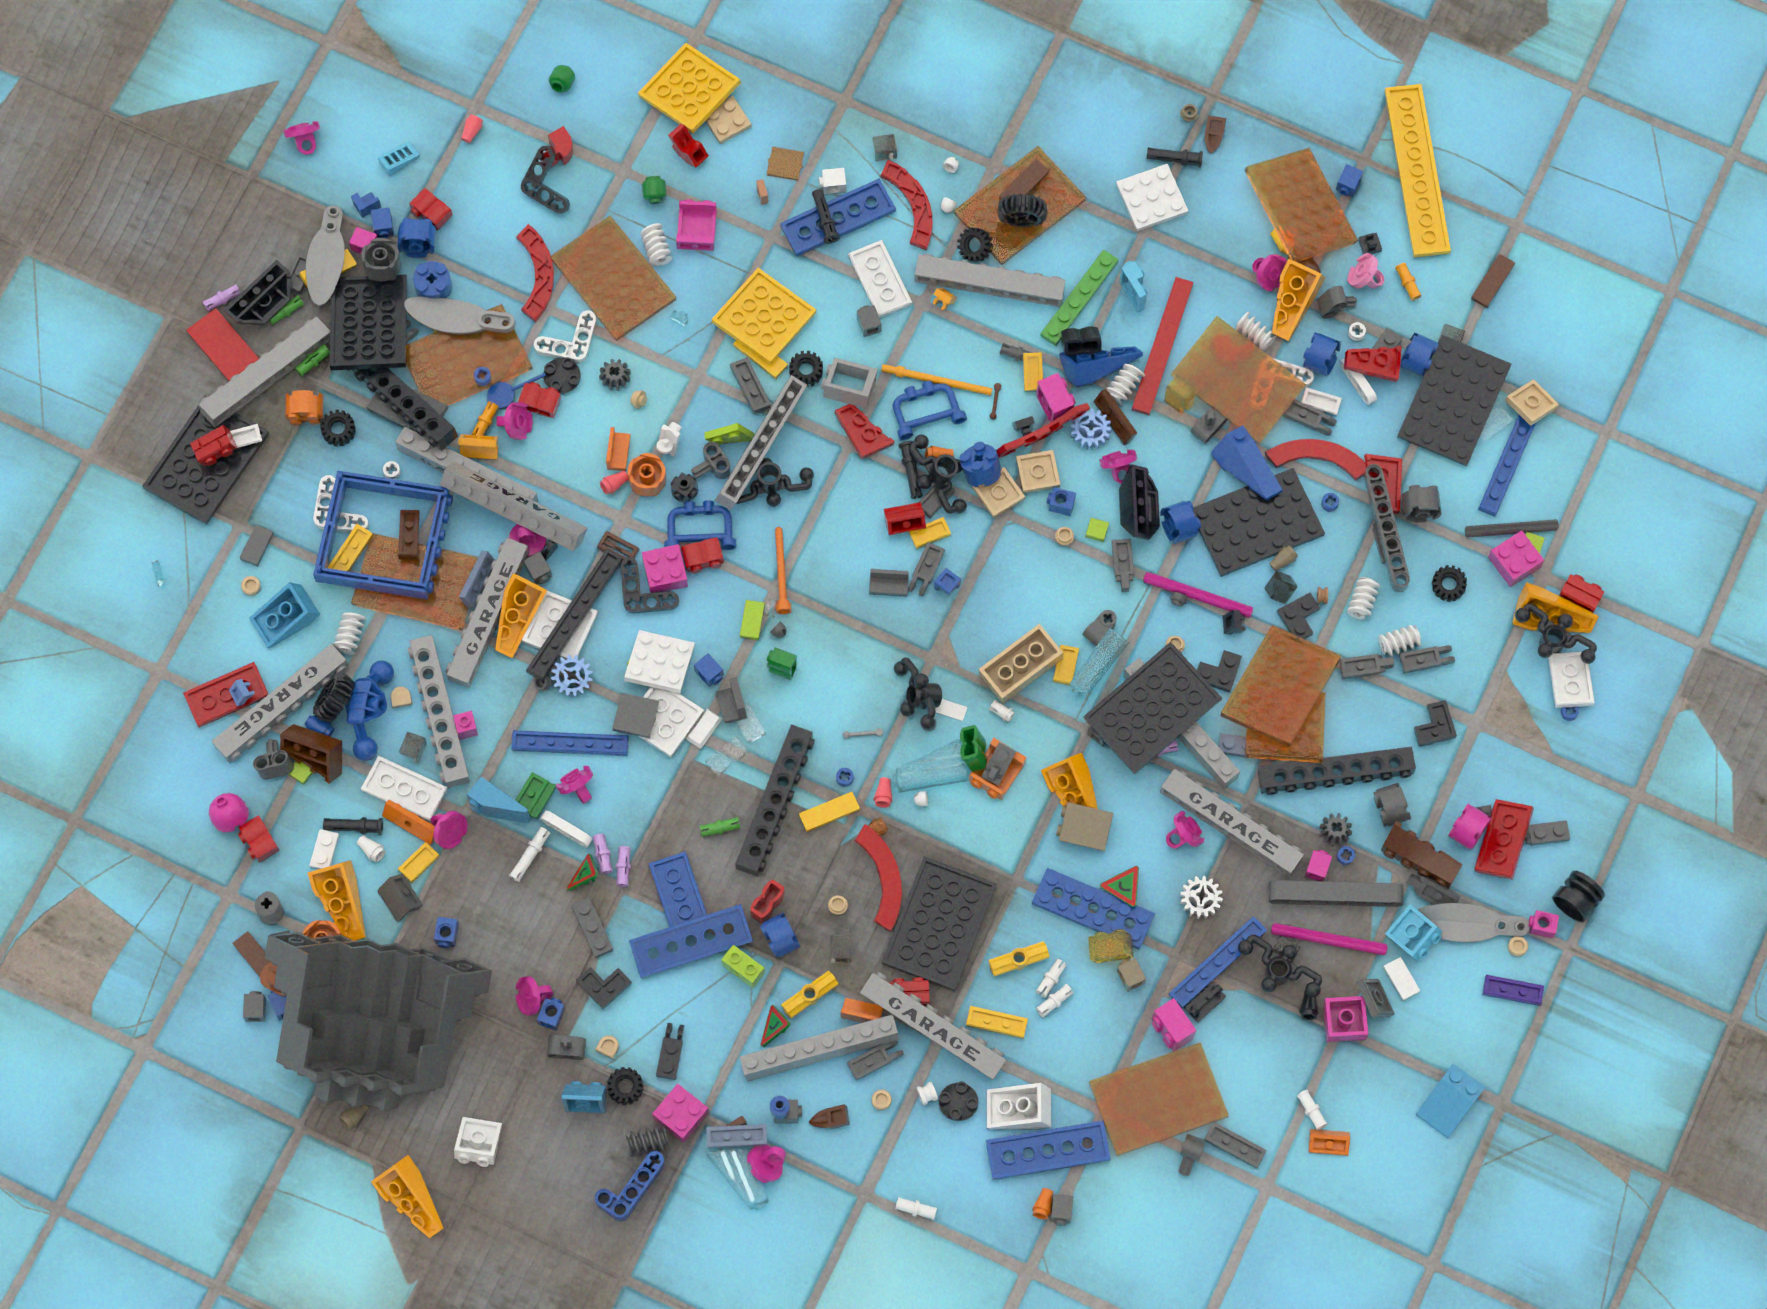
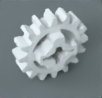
(1193, 896)

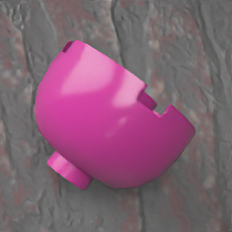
(228, 812)

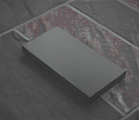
(384, 410)

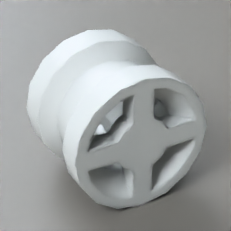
(927, 1093)

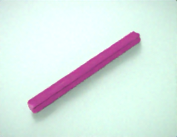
(1197, 594)
(1329, 939)

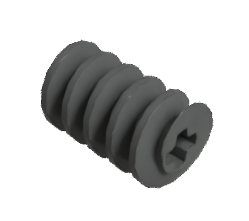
(269, 908)
(646, 1141)

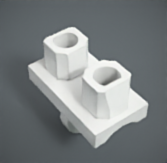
(669, 439)

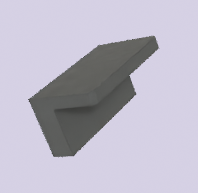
(888, 582)
(731, 702)
(399, 896)

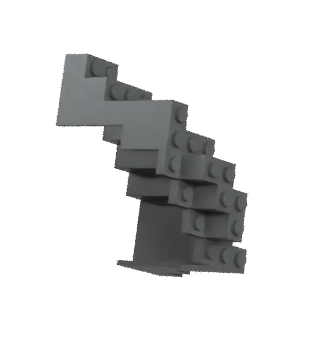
(369, 1015)

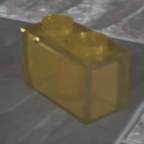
(1180, 394)
(1110, 946)

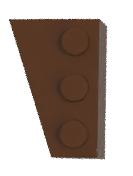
(313, 749)

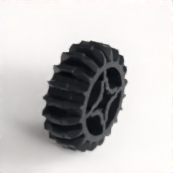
(1022, 210)
(333, 697)

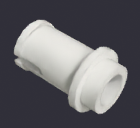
(1002, 711)

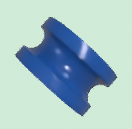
(484, 370)
(1326, 507)
(1569, 717)
(844, 783)
(1341, 851)

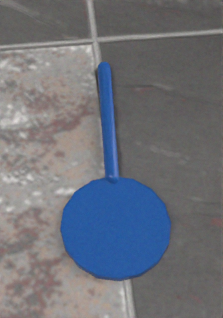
(503, 393)

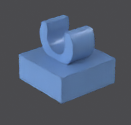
(240, 692)

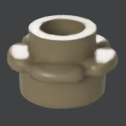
(1189, 108)

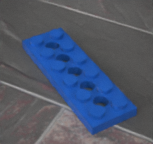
(839, 205)
(1088, 896)
(678, 933)
(1053, 1137)

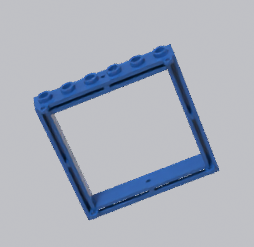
(393, 487)

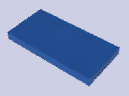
(677, 889)

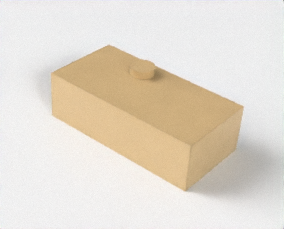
(1021, 663)

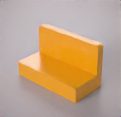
(478, 446)

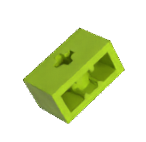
(743, 966)

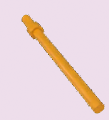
(900, 371)

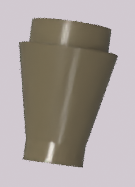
(1283, 558)
(352, 1116)

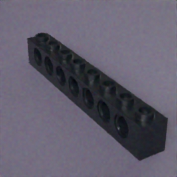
(432, 419)
(795, 737)
(1402, 756)

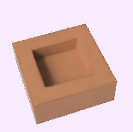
(762, 192)

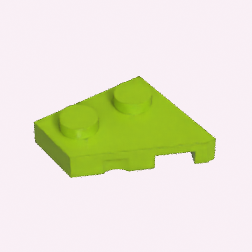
(729, 434)

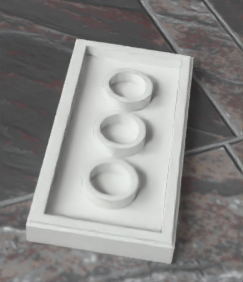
(880, 278)
(404, 787)

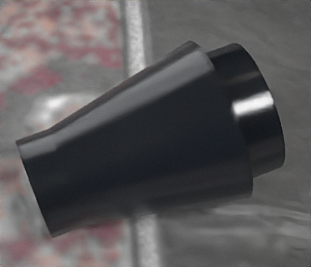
(1308, 1007)

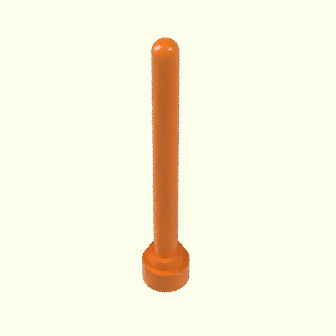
(783, 605)

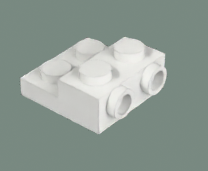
(477, 1141)

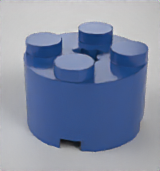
(416, 237)
(432, 272)
(1322, 354)
(1418, 354)
(980, 465)
(1180, 522)
(781, 935)

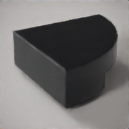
(552, 546)

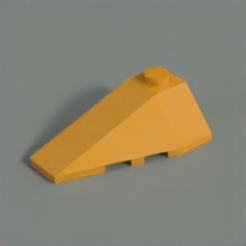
(1296, 293)
(1553, 606)
(518, 608)
(1071, 781)
(340, 896)
(407, 1191)

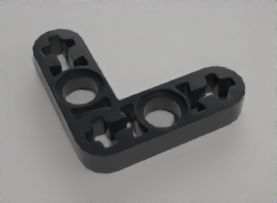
(537, 181)
(635, 594)

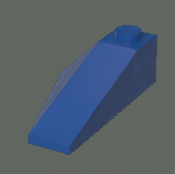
(1090, 367)
(1244, 460)

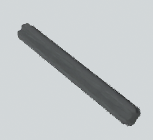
(1511, 528)

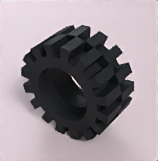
(985, 244)
(806, 358)
(340, 438)
(1453, 573)
(619, 1075)

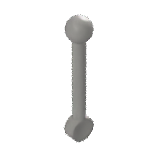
(878, 732)

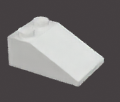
(1019, 1107)

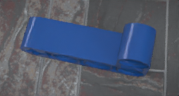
(633, 1184)

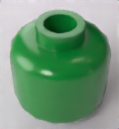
(561, 78)
(654, 189)

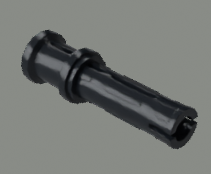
(1184, 157)
(827, 223)
(911, 469)
(363, 825)

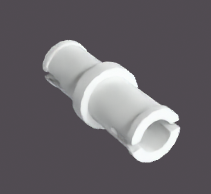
(1051, 978)
(1054, 1000)
(1312, 1109)
(916, 1208)

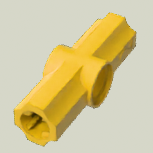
(1007, 963)
(799, 1002)

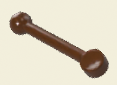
(997, 387)

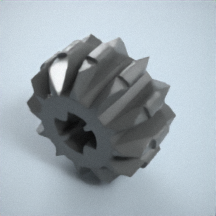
(613, 380)
(1333, 823)

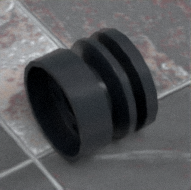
(1578, 896)

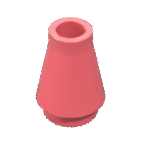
(472, 127)
(613, 482)
(883, 794)

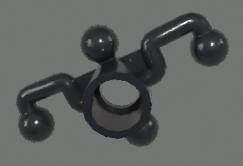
(941, 480)
(760, 486)
(1547, 628)
(919, 693)
(1270, 958)

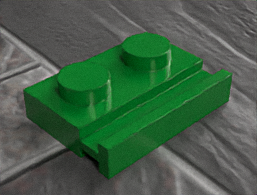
(535, 794)

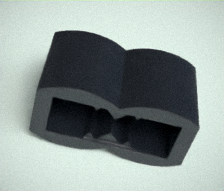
(1080, 341)

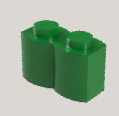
(782, 663)
(973, 748)

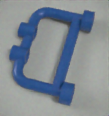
(905, 432)
(708, 508)

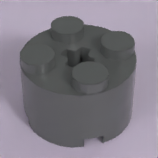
(381, 260)
(1421, 503)
(1392, 804)

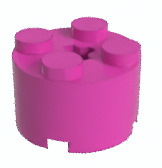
(1469, 826)

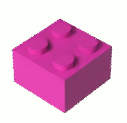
(1054, 396)
(1516, 558)
(664, 569)
(1345, 1019)
(1173, 1025)
(680, 1113)

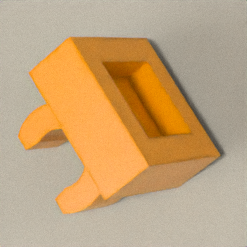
(945, 296)

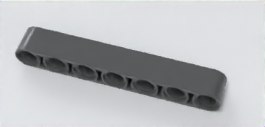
(1386, 536)
(1336, 893)

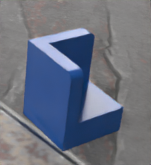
(366, 203)
(947, 581)

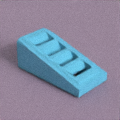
(391, 169)

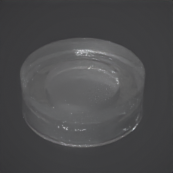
(770, 610)

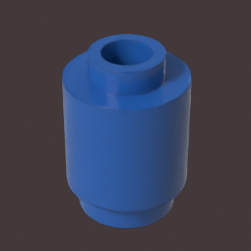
(319, 726)
(779, 1113)

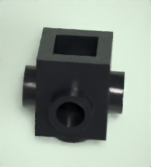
(684, 493)

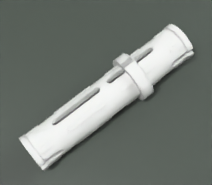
(526, 859)

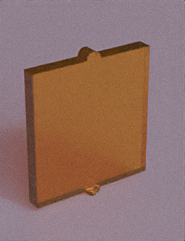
(785, 163)

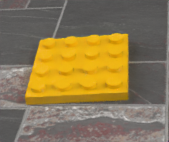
(689, 87)
(764, 316)

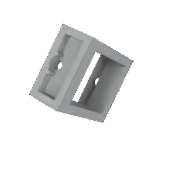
(845, 394)

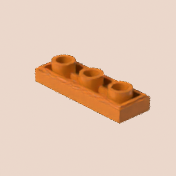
(409, 821)

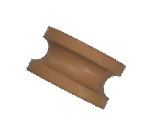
(1322, 595)

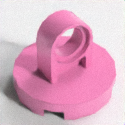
(1364, 273)

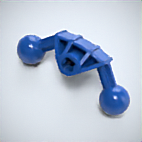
(367, 704)

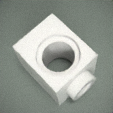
(833, 181)

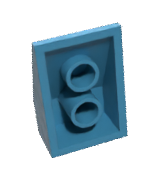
(284, 614)
(494, 803)
(584, 1097)
(1450, 1100)

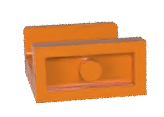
(993, 790)

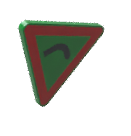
(585, 873)
(1124, 886)
(775, 1025)

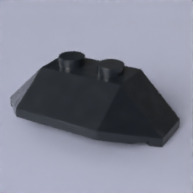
(262, 297)
(1139, 503)

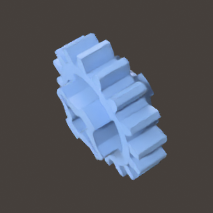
(1098, 429)
(579, 664)

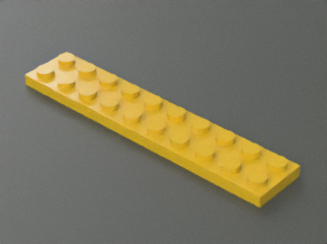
(1417, 170)

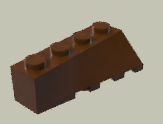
(1420, 856)

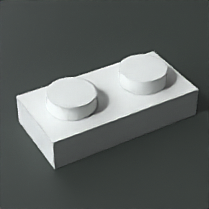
(324, 849)

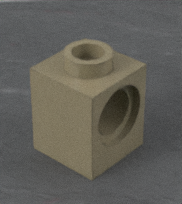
(1130, 974)

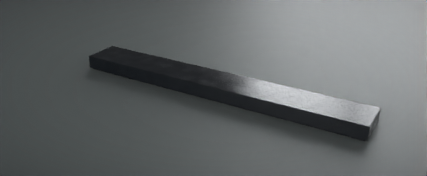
(574, 615)

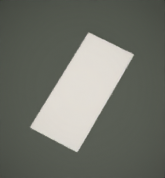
(951, 709)

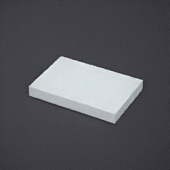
(1570, 680)

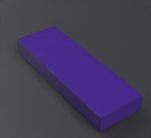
(1513, 990)

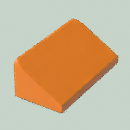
(1329, 1142)

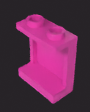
(696, 225)

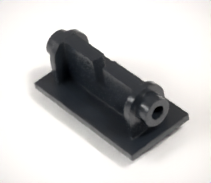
(1205, 1002)

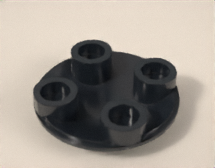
(562, 374)
(958, 1101)

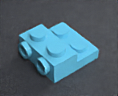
(1132, 282)
(1414, 933)

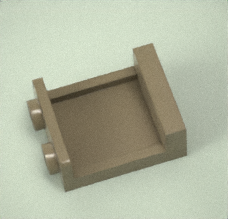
(1085, 826)

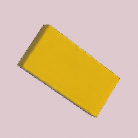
(1032, 370)
(934, 531)
(1065, 668)
(418, 862)

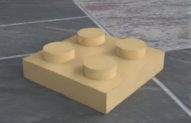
(728, 120)
(1532, 402)
(1038, 471)
(1000, 495)

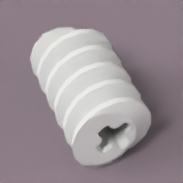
(655, 245)
(1254, 333)
(1124, 382)
(1362, 597)
(347, 633)
(1399, 639)

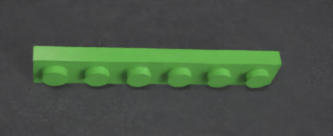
(1079, 297)

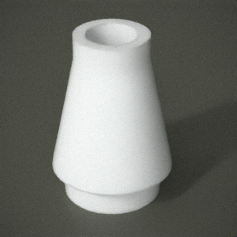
(372, 849)

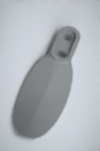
(325, 257)
(456, 316)
(1472, 922)

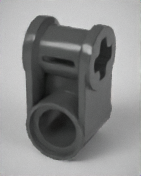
(1098, 628)

